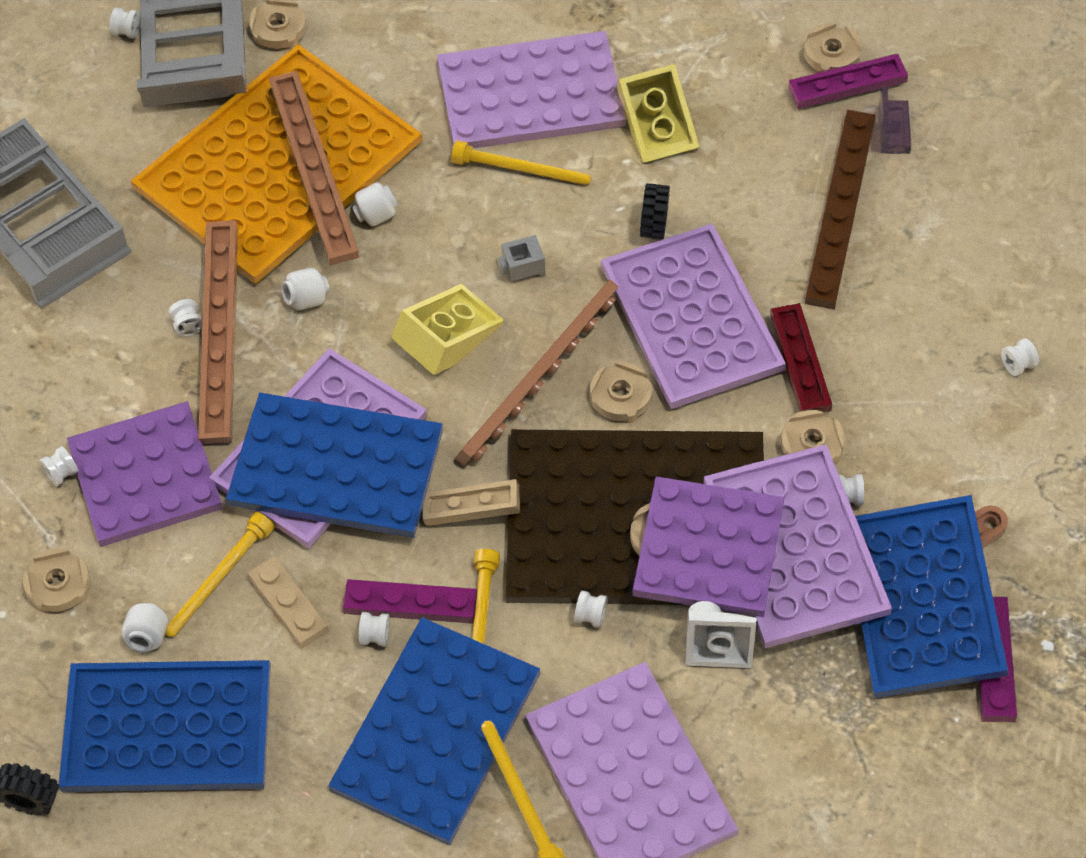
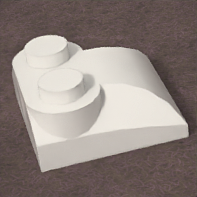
(719, 637)

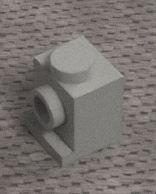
(522, 258)

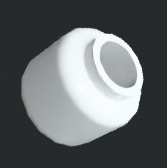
(375, 204)
(305, 288)
(144, 627)

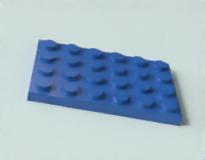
(335, 465)
(940, 599)
(166, 726)
(423, 739)

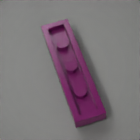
(848, 81)
(410, 601)
(998, 693)

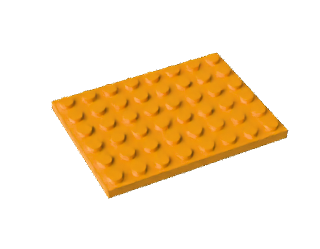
(245, 170)

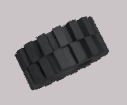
(654, 211)
(27, 789)

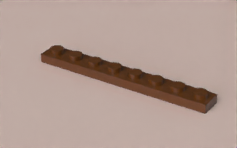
(840, 210)

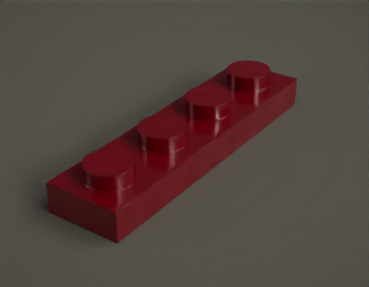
(800, 358)

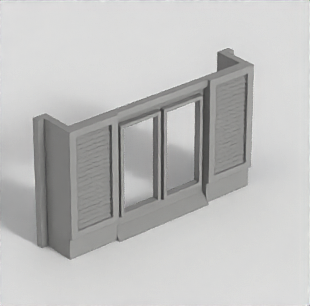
(192, 77)
(71, 246)

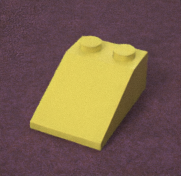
(657, 113)
(445, 328)

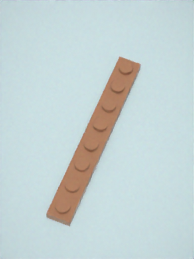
(314, 168)
(218, 333)
(531, 382)

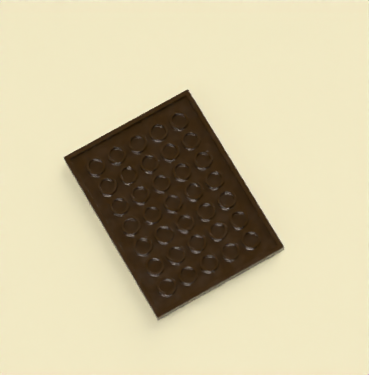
(583, 497)

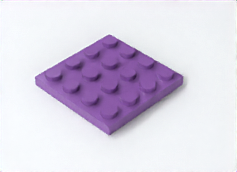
(144, 474)
(709, 546)

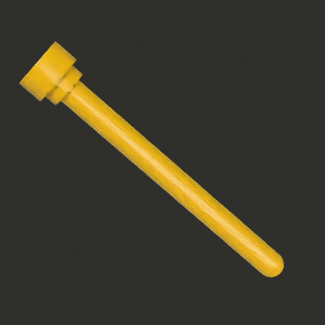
(464, 153)
(258, 527)
(486, 563)
(546, 848)

